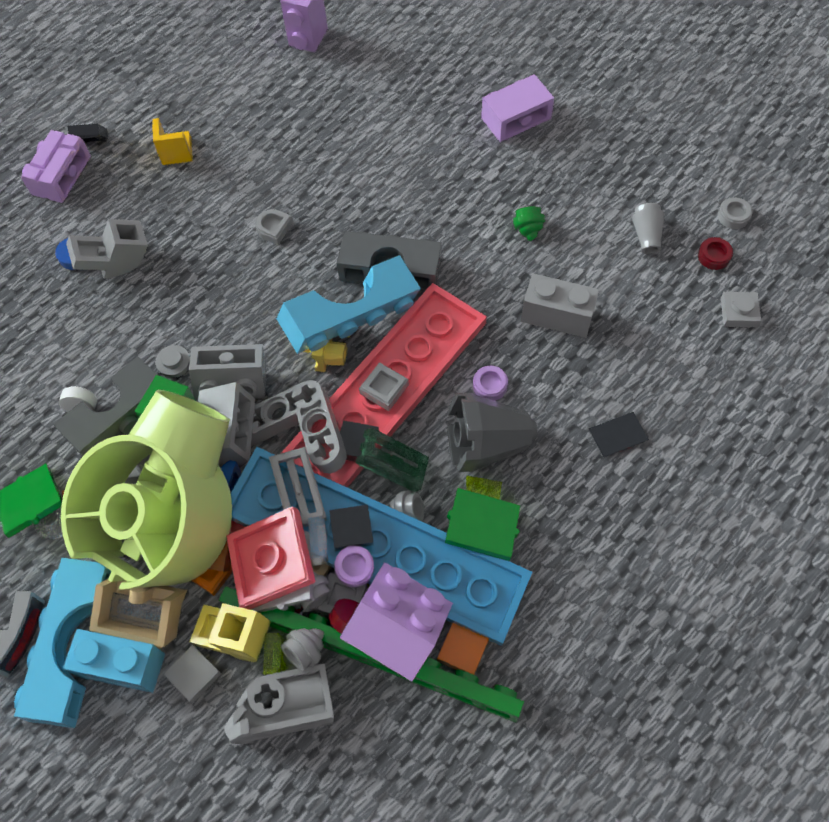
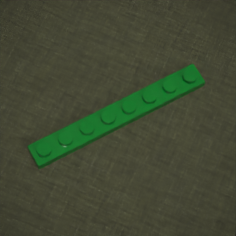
(459, 686)

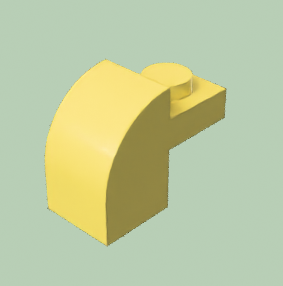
(231, 631)

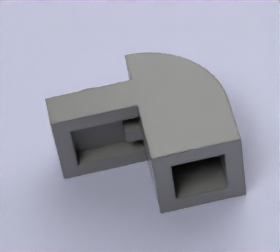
(114, 253)

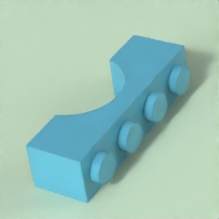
(313, 320)
(49, 691)

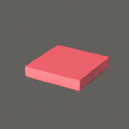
(270, 559)

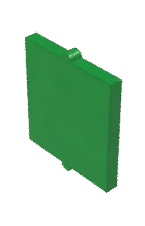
(28, 500)
(483, 524)

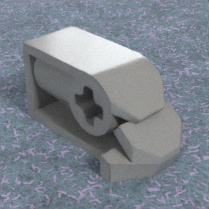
(300, 705)

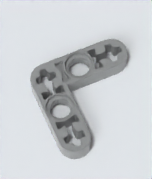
(305, 415)

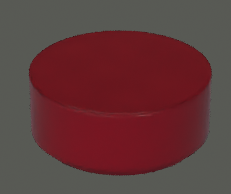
(715, 253)
(342, 613)

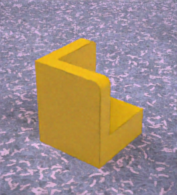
(172, 147)

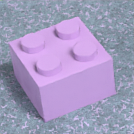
(397, 621)

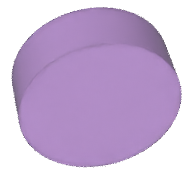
(490, 382)
(354, 566)

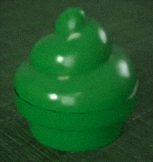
(529, 221)

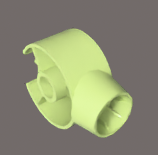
(172, 513)

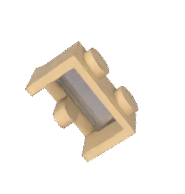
(137, 613)

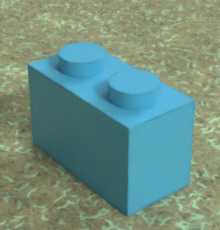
(114, 660)

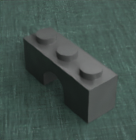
(363, 250)
(87, 428)

